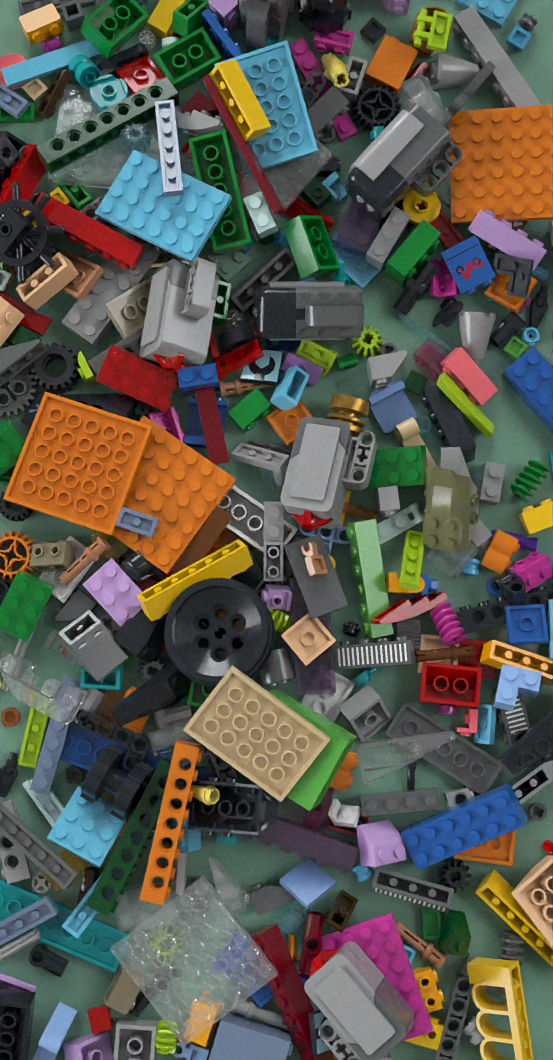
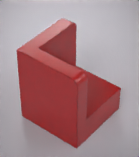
(100, 1018)

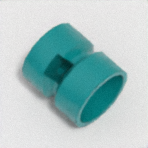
(84, 71)

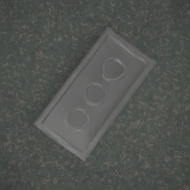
(320, 593)

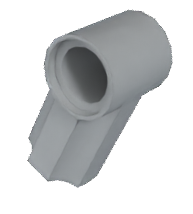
(90, 702)
(172, 716)

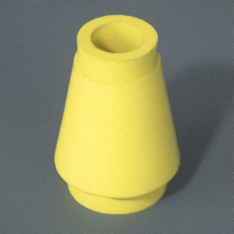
(206, 793)

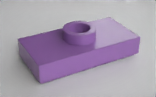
(307, 366)

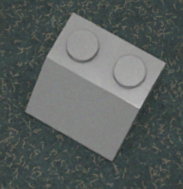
(383, 368)
(365, 713)

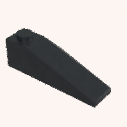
(112, 402)
(142, 636)
(155, 694)

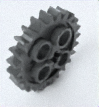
(23, 398)

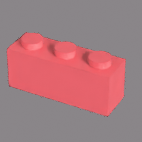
(468, 376)

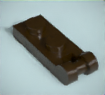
(54, 93)

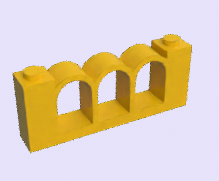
(500, 974)

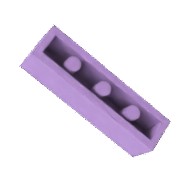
(505, 238)

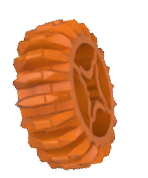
(15, 547)

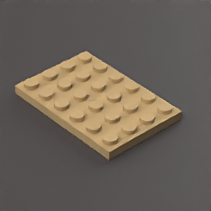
(256, 733)

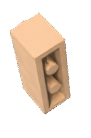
(47, 281)

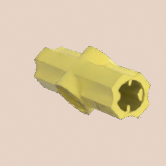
(335, 70)

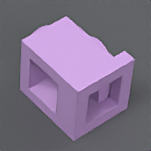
(281, 592)

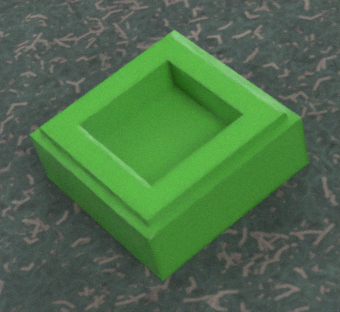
(515, 347)

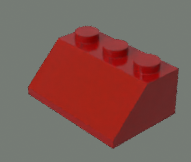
(449, 685)

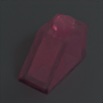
(315, 818)

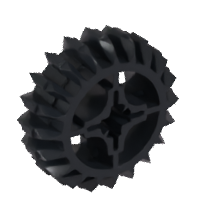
(368, 107)

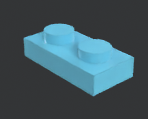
(485, 724)

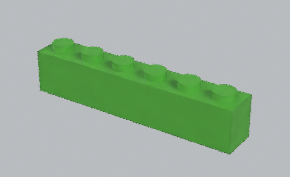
(369, 575)

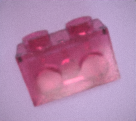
(430, 356)

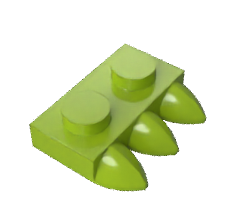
(317, 354)
(85, 370)

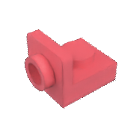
(470, 719)

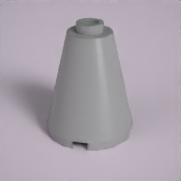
(450, 71)
(475, 332)

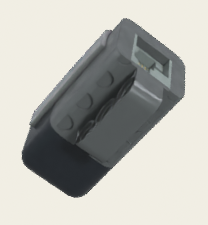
(264, 19)
(402, 160)
(308, 310)

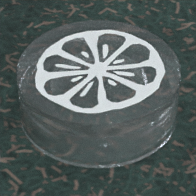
(147, 37)

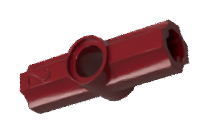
(312, 930)

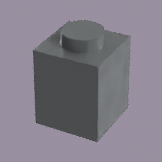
(73, 14)

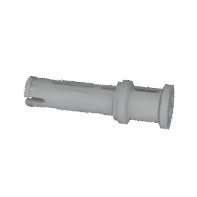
(250, 1010)

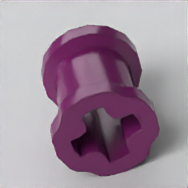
(51, 45)

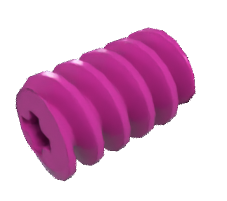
(447, 624)

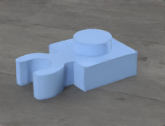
(194, 1052)

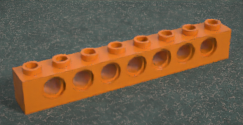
(151, 891)

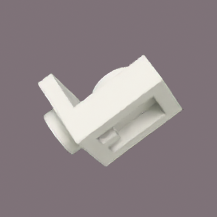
(344, 814)

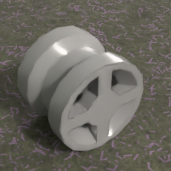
(38, 884)

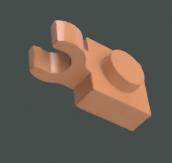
(315, 562)

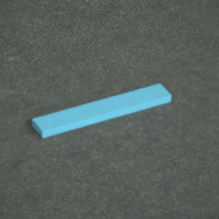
(47, 63)

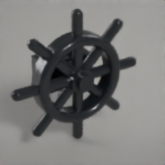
(17, 229)

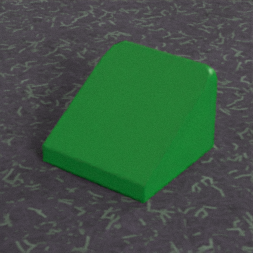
(346, 361)

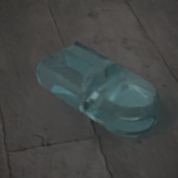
(293, 918)

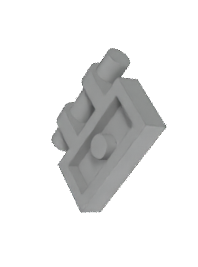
(180, 880)

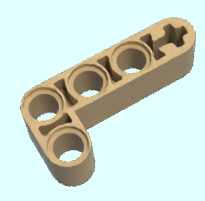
(408, 435)

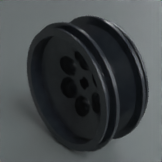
(203, 602)

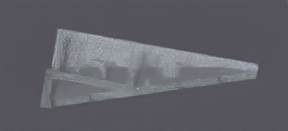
(386, 755)

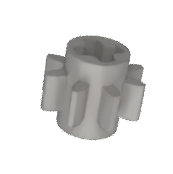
(234, 319)

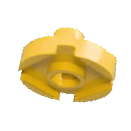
(431, 203)

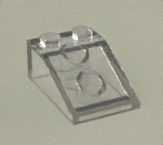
(228, 886)

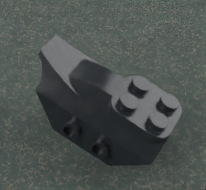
(238, 810)

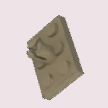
(129, 309)

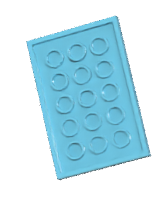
(278, 91)
(171, 223)

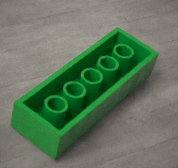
(217, 168)

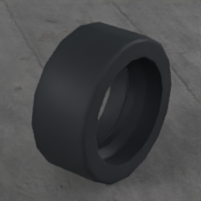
(235, 337)

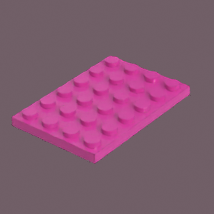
(384, 947)

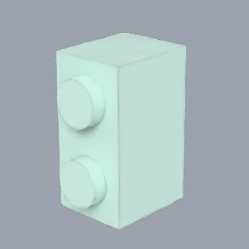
(260, 214)

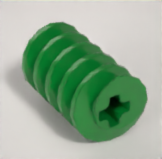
(528, 479)

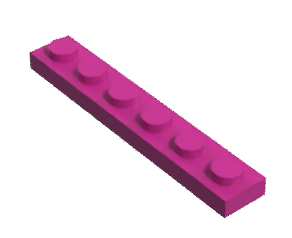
(307, 66)

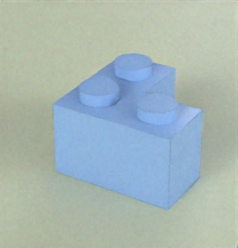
(514, 681)

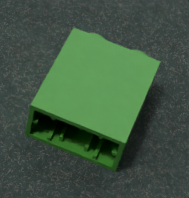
(320, 774)

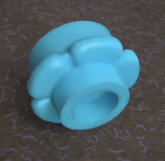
(530, 331)

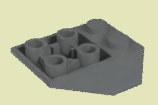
(92, 646)

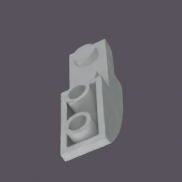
(198, 122)
(273, 541)

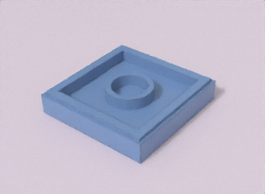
(307, 882)

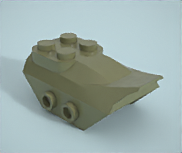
(449, 510)

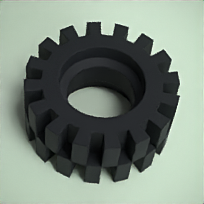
(13, 515)

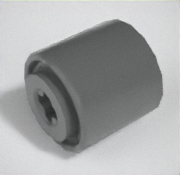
(278, 668)

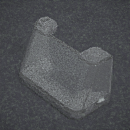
(54, 698)

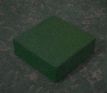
(415, 382)

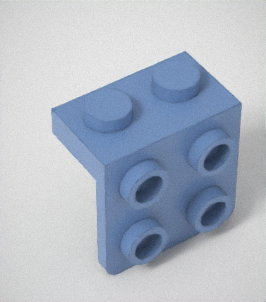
(391, 406)

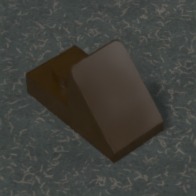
(341, 911)

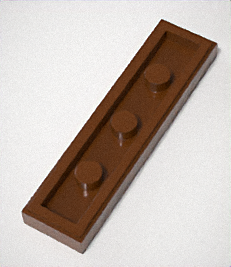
(205, 538)

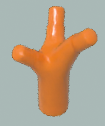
(292, 947)

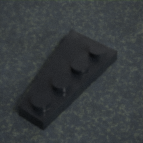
(531, 746)

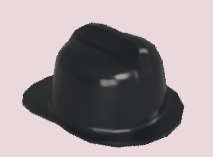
(140, 568)

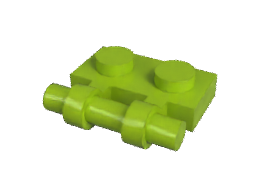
(438, 33)

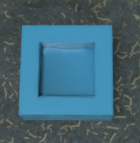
(518, 38)

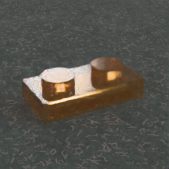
(110, 700)

